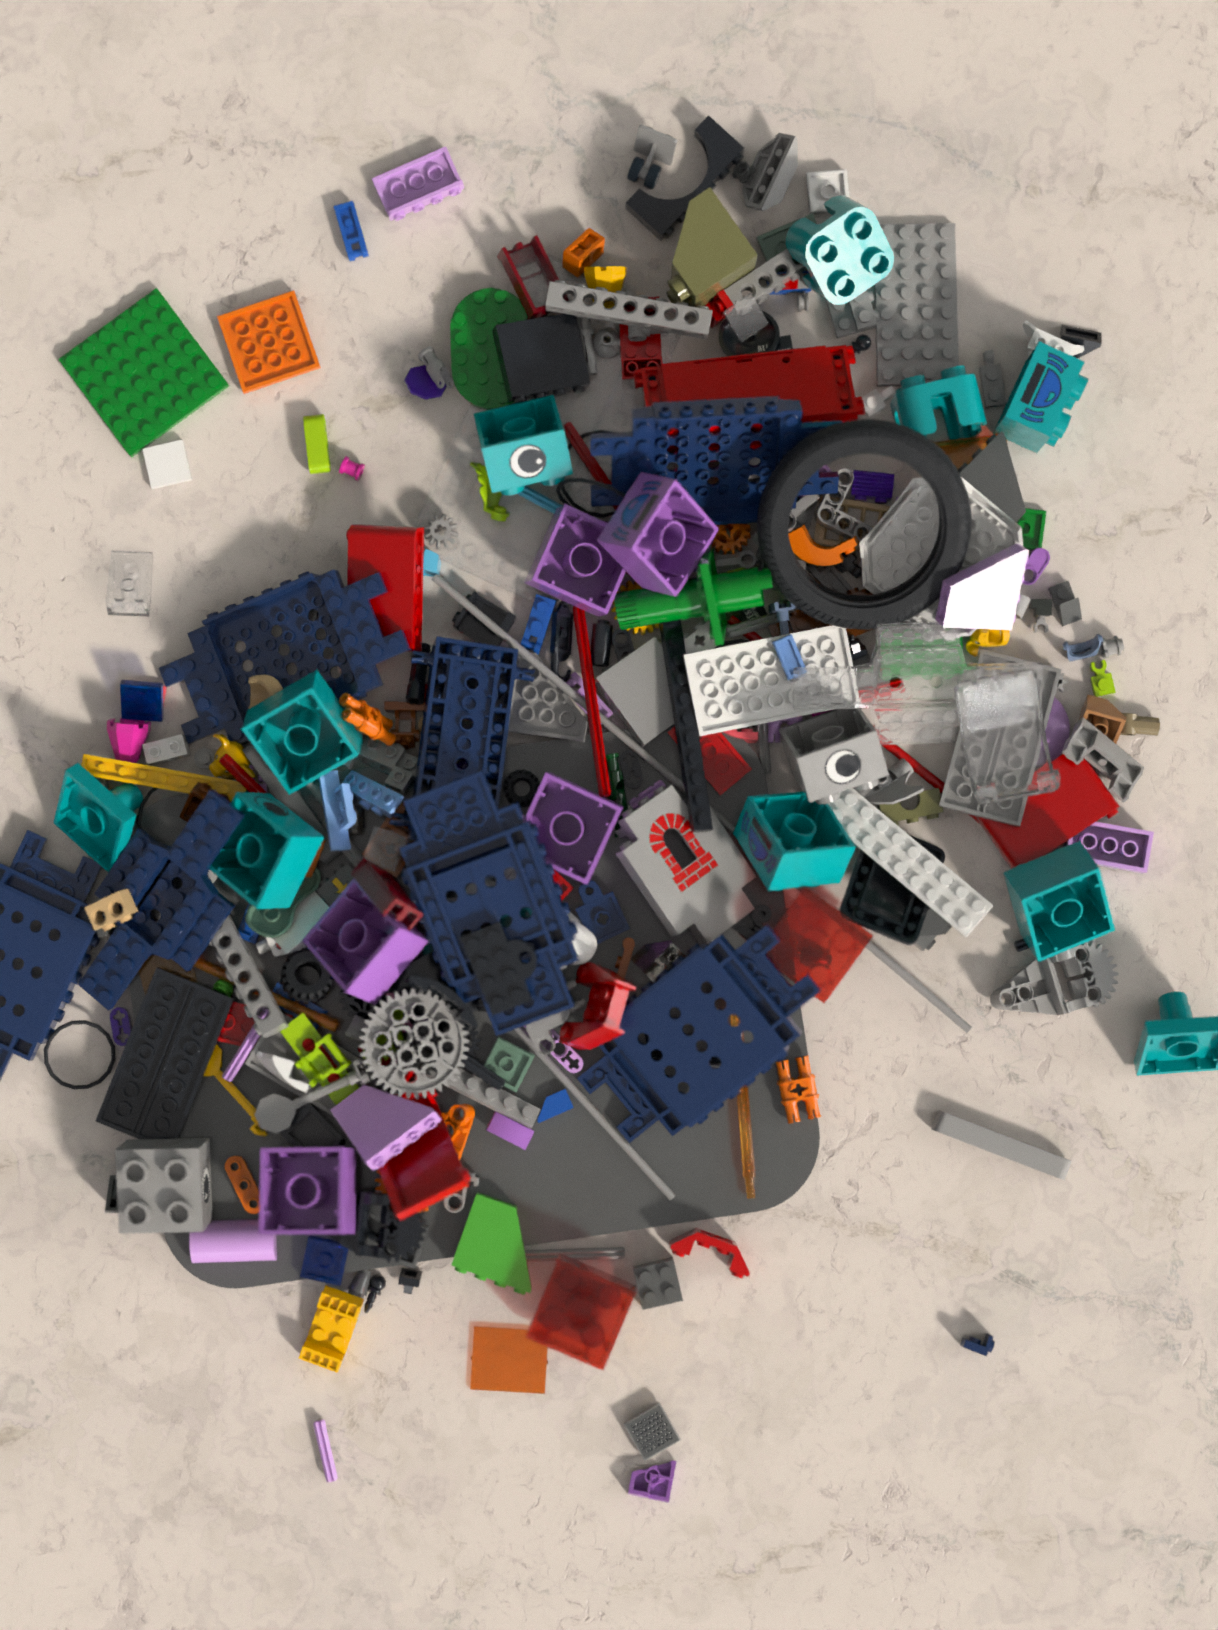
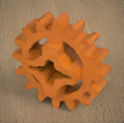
(730, 544)

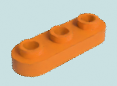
(243, 1174)

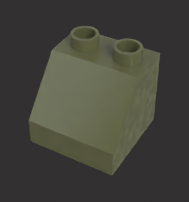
(708, 253)

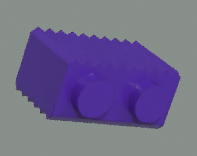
(872, 486)

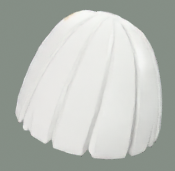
(584, 944)

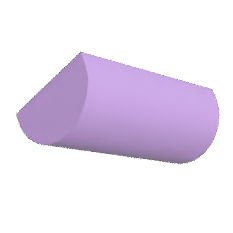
(232, 1242)

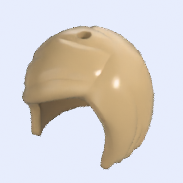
(262, 688)

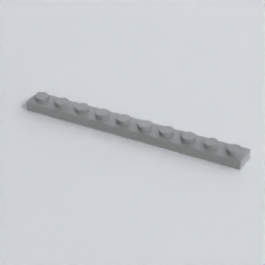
(467, 1084)

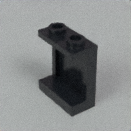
(475, 629)

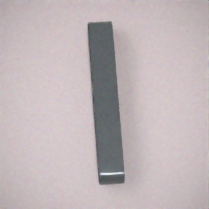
(294, 801)

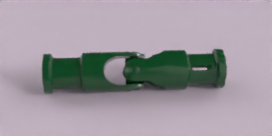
(616, 784)

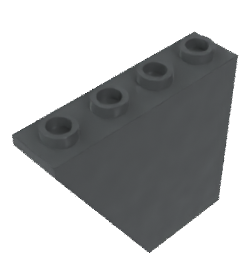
(995, 476)

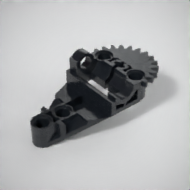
(404, 1237)

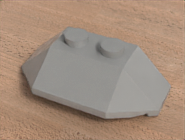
(773, 173)

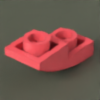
(746, 734)

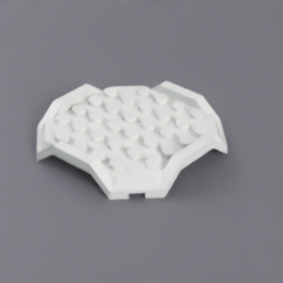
(909, 531)

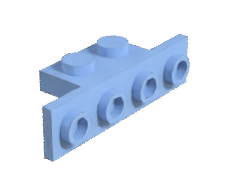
(373, 795)
(337, 809)

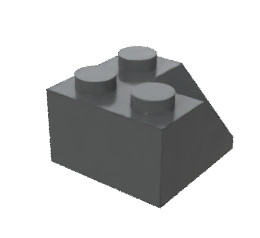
(932, 926)

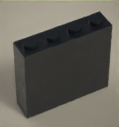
(541, 357)

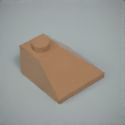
(1103, 716)

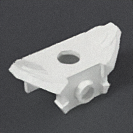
(1035, 335)

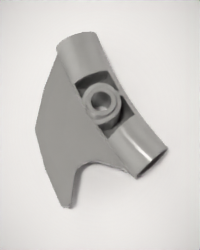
(893, 787)

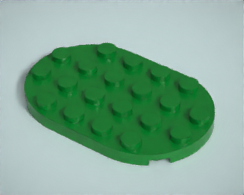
(473, 348)

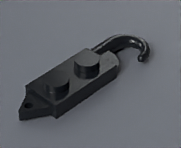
(561, 638)

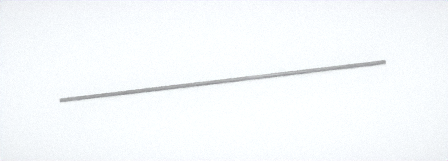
(670, 776)

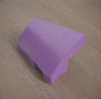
(653, 1482)

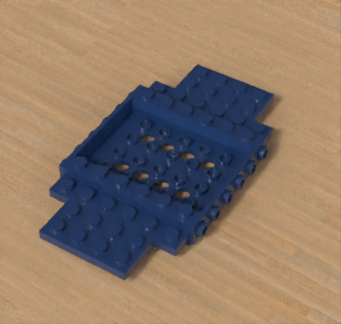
(463, 843)

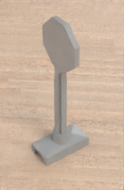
(277, 1112)

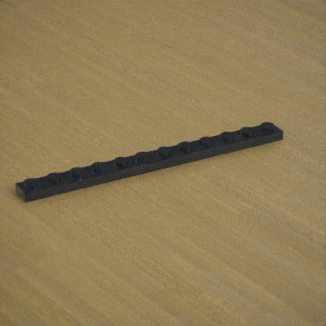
(686, 728)

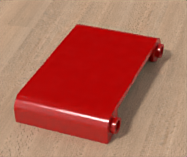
(398, 556)
(1055, 815)
(425, 1168)

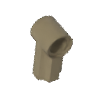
(1140, 725)

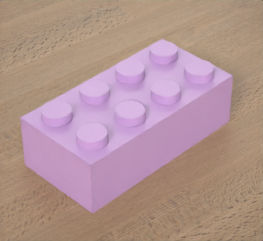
(1116, 846)

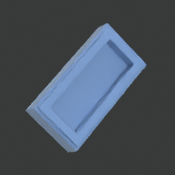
(788, 655)

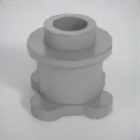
(1111, 647)

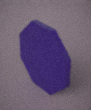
(421, 383)

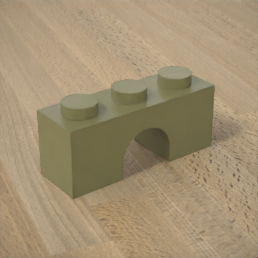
(926, 806)

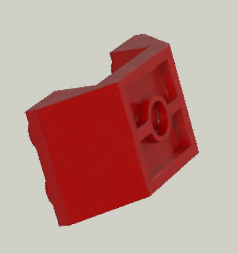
(639, 353)
(683, 1245)

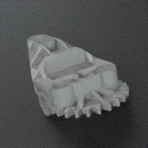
(1042, 988)

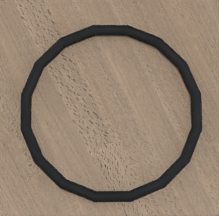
(78, 1023)

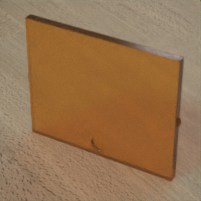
(507, 1361)

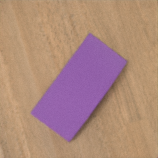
(510, 1130)

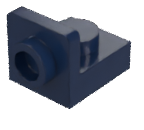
(974, 1344)

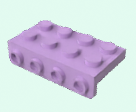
(418, 184)

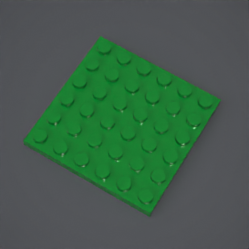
(143, 372)

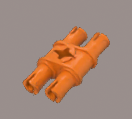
(367, 719)
(790, 1098)

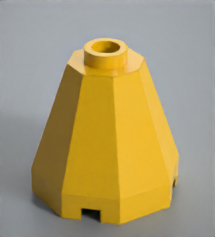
(607, 277)

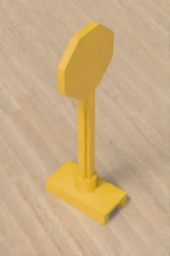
(214, 1069)

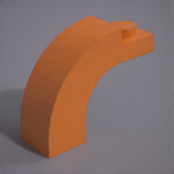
(816, 554)

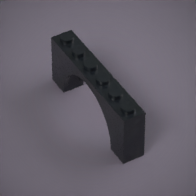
(663, 215)

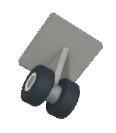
(655, 146)

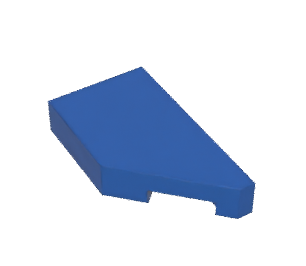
(554, 1105)

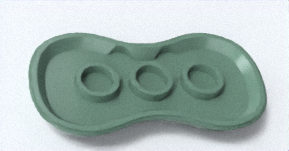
(277, 921)

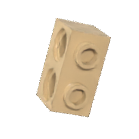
(110, 907)

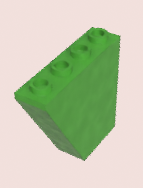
(494, 1245)

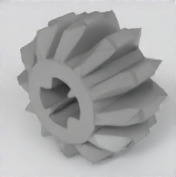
(446, 525)

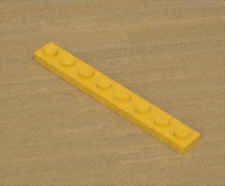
(155, 776)

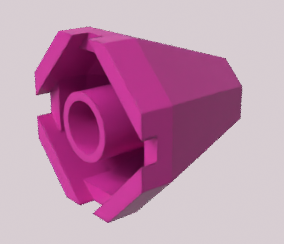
(127, 738)

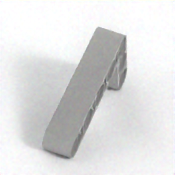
(836, 515)

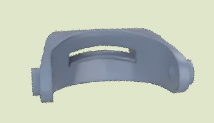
(1092, 644)

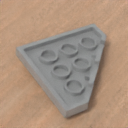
(544, 709)

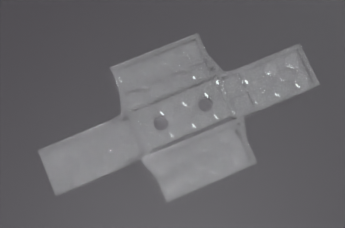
(915, 656)

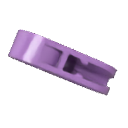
(1037, 562)

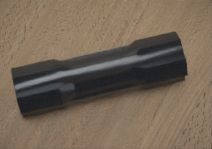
(417, 679)

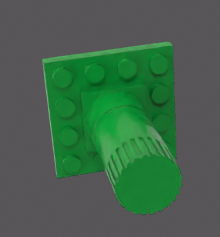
(704, 596)

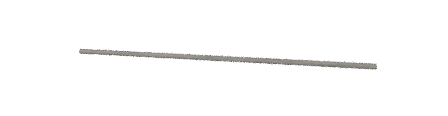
(586, 1103)

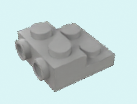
(854, 316)

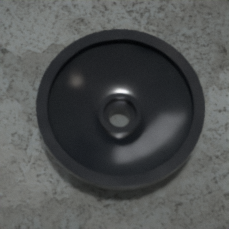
(728, 338)

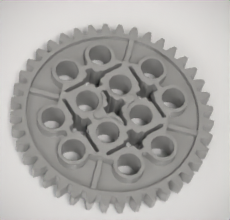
(394, 1074)

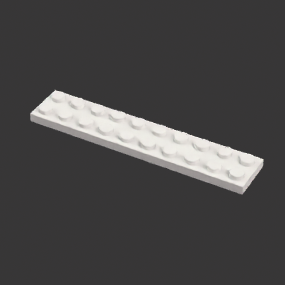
(910, 862)

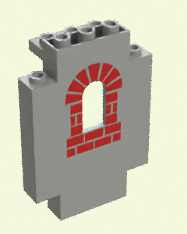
(704, 893)

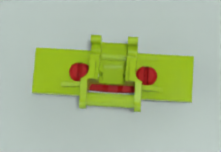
(315, 1060)

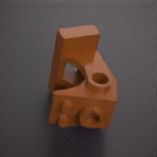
(405, 711)

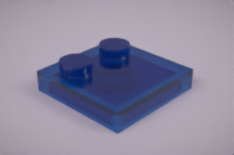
(142, 700)
(324, 1261)

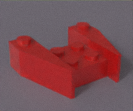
(603, 1010)

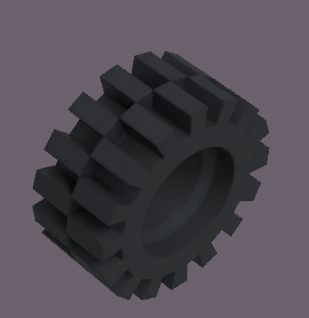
(517, 775)

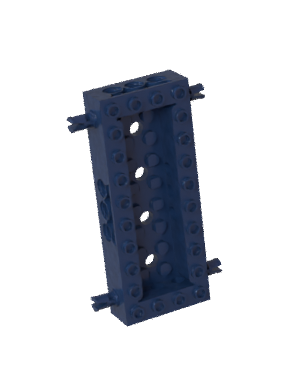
(450, 702)

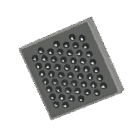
(652, 1431)

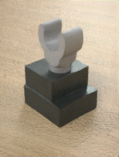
(1041, 609)

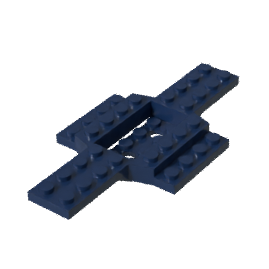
(187, 914)

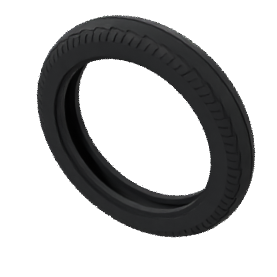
(848, 439)

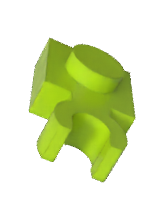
(1101, 683)

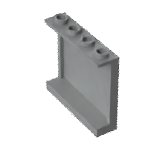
(640, 692)

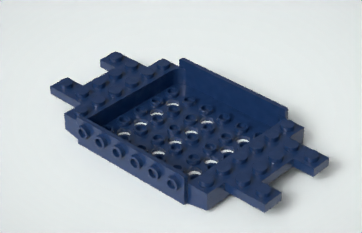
(733, 496)
(216, 668)
(58, 902)
(751, 991)

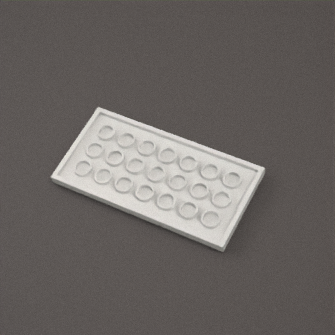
(747, 684)

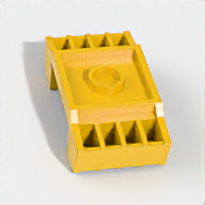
(331, 1328)

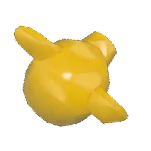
(986, 638)
(235, 751)

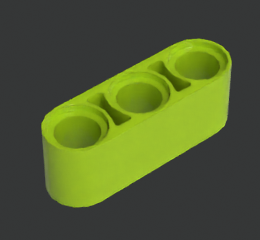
(316, 444)

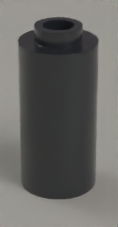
(601, 643)

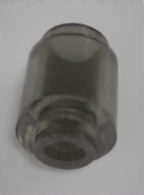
(357, 828)

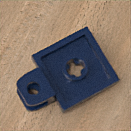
(605, 904)

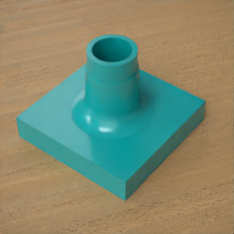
(97, 817)
(1177, 1040)

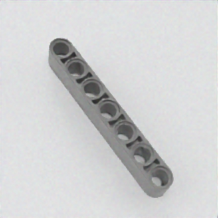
(1001, 1145)

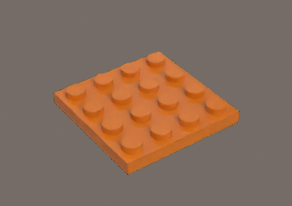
(268, 342)

